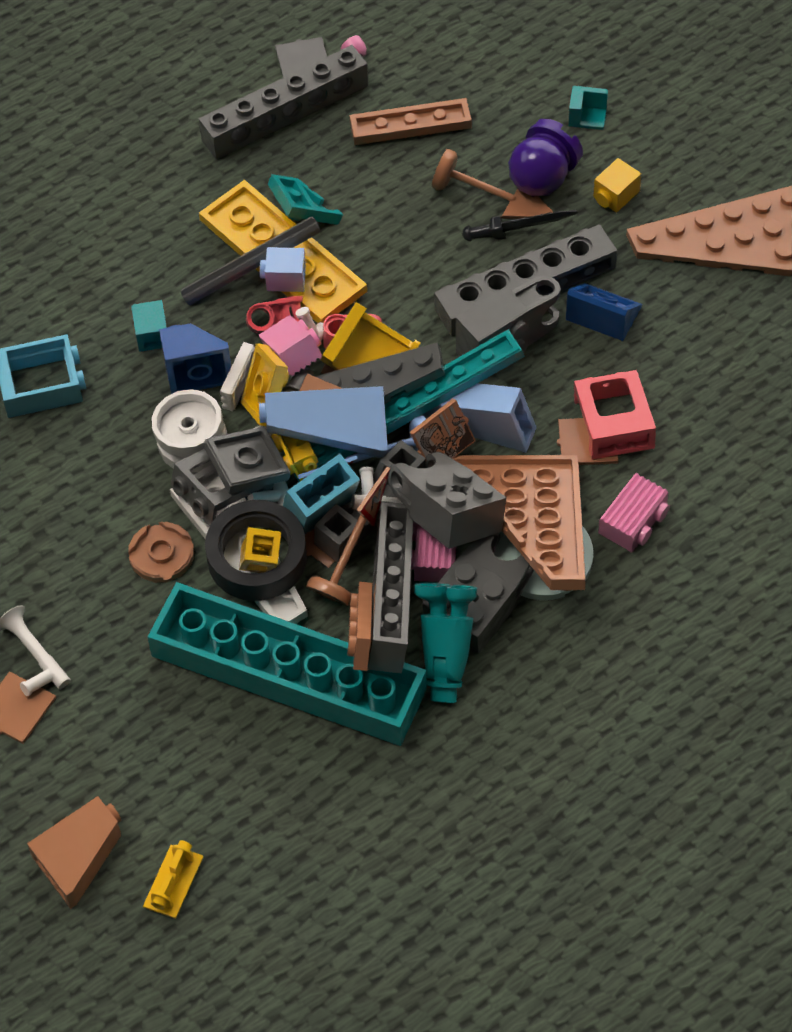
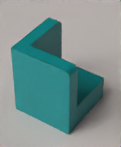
(588, 107)
(148, 320)

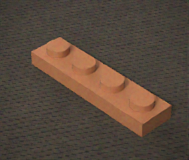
(410, 121)
(360, 626)

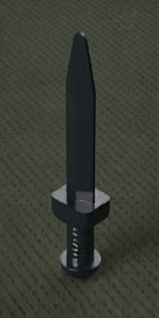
(498, 228)

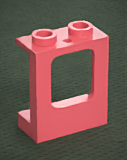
(617, 432)

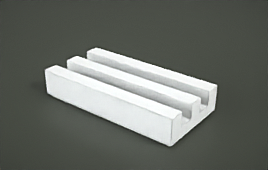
(236, 378)

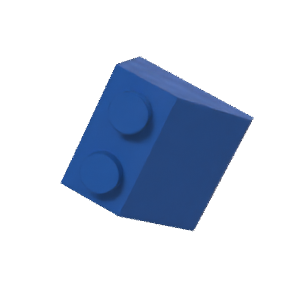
(194, 358)

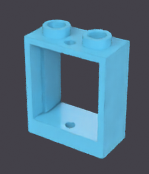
(36, 354)

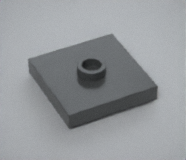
(246, 459)

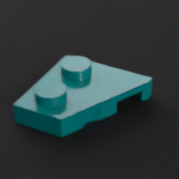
(300, 201)

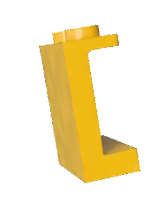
(363, 340)

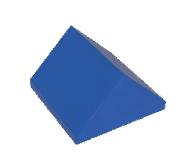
(601, 310)

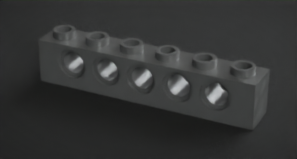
(283, 102)
(565, 260)
(391, 588)

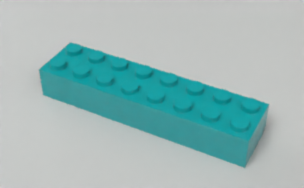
(284, 663)

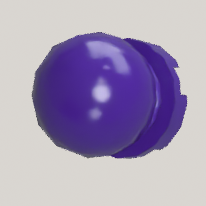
(544, 158)

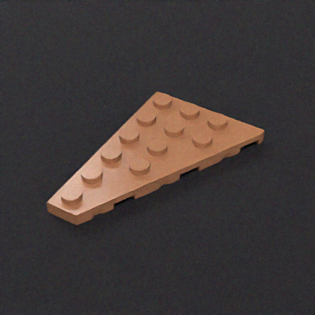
(732, 235)
(540, 511)

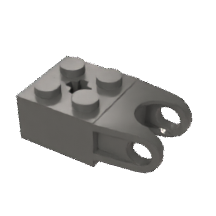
(509, 309)
(448, 500)
(498, 587)

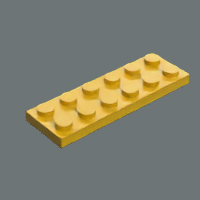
(249, 219)

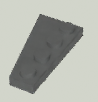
(395, 372)

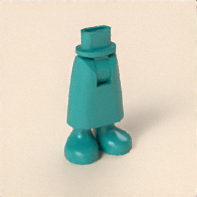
(446, 637)

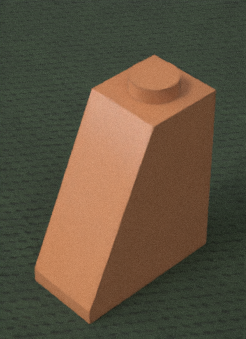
(77, 848)

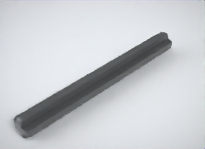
(248, 261)

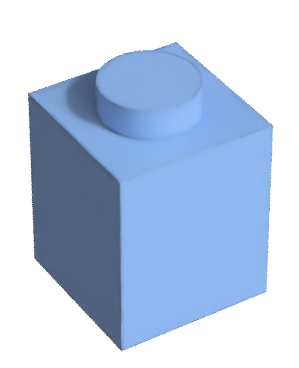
(284, 269)

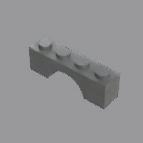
(336, 526)

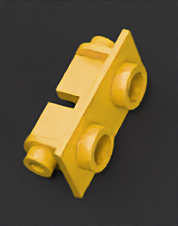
(297, 458)
(173, 880)

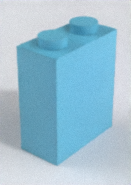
(320, 491)

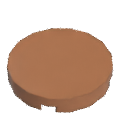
(168, 558)

